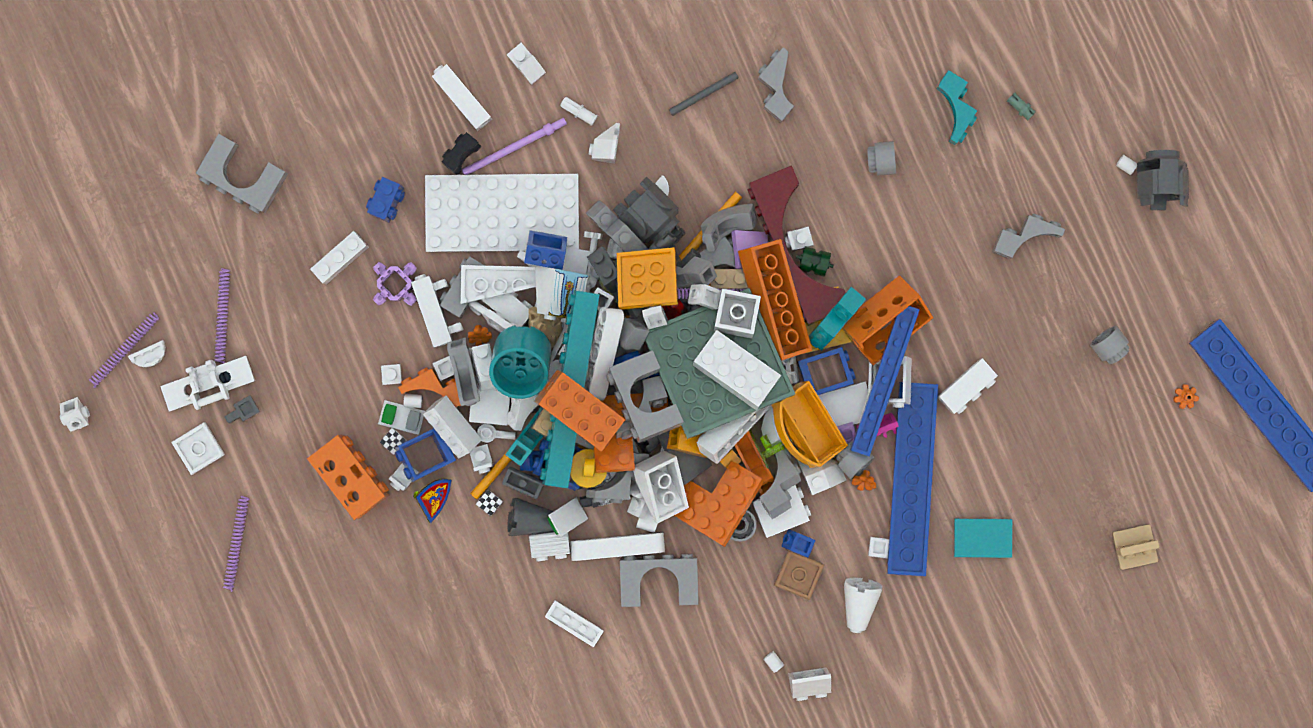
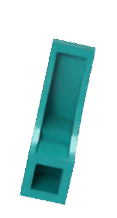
(952, 88)
(836, 318)
(525, 442)

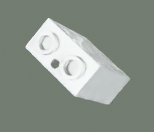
(897, 402)

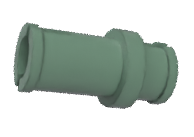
(1021, 106)

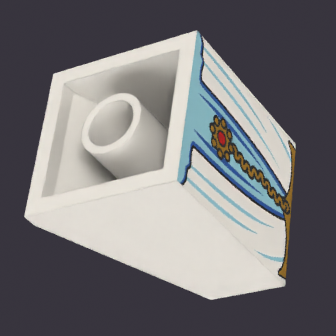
(554, 290)

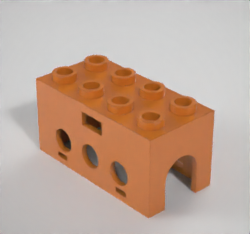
(883, 307)
(579, 410)
(358, 475)

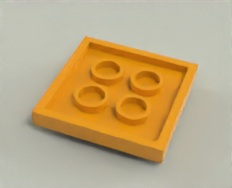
(647, 278)

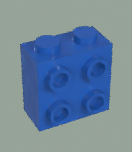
(385, 199)

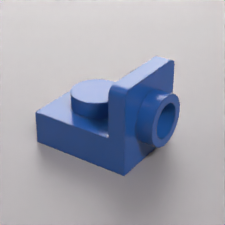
(798, 543)

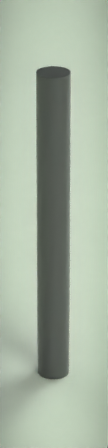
(704, 93)

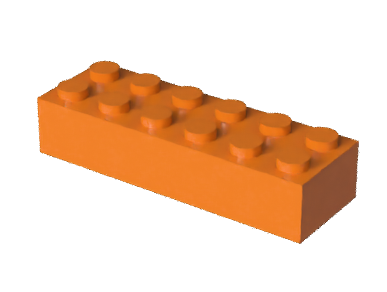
(770, 277)

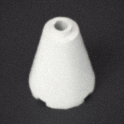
(860, 602)

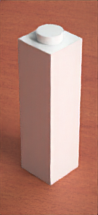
(461, 97)

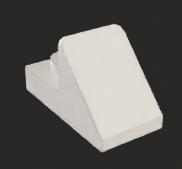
(526, 63)
(638, 505)

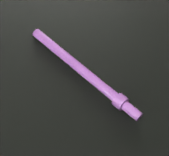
(547, 129)

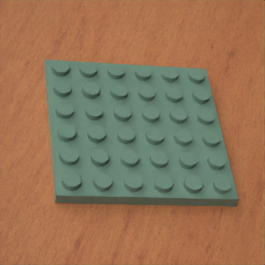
(698, 397)

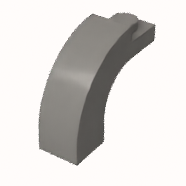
(725, 221)

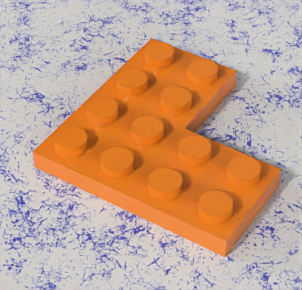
(619, 453)
(721, 511)

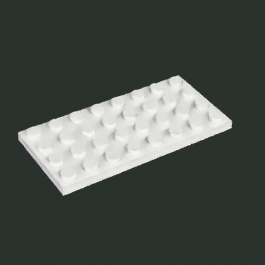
(499, 210)

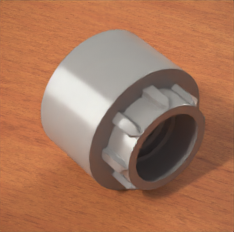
(882, 158)
(1110, 345)
(852, 462)
(748, 530)

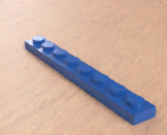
(884, 381)

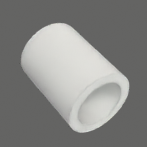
(1126, 164)
(413, 400)
(773, 661)

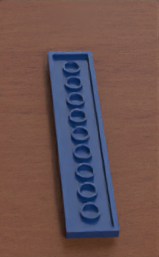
(1258, 398)
(912, 481)

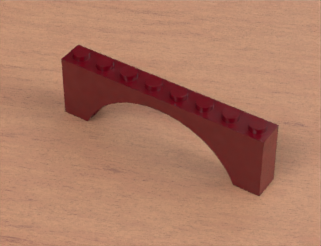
(771, 198)

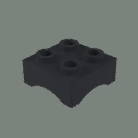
(464, 147)

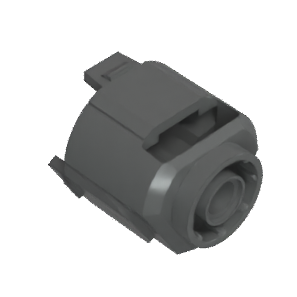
(1162, 179)
(648, 213)

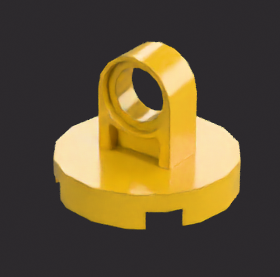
(583, 470)

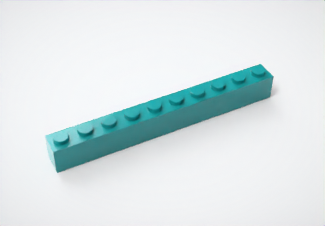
(575, 365)

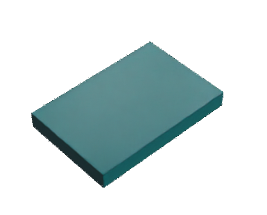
(983, 538)

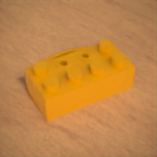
(807, 426)

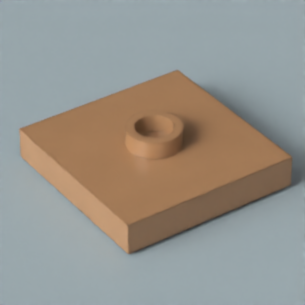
(799, 575)

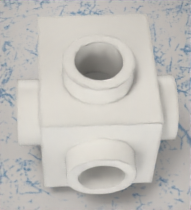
(74, 414)

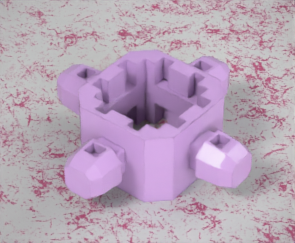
(380, 269)

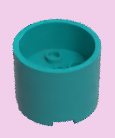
(520, 362)

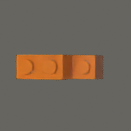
(429, 380)
(753, 462)

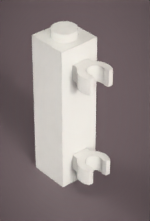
(432, 311)

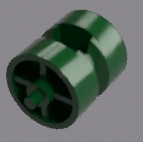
(814, 261)

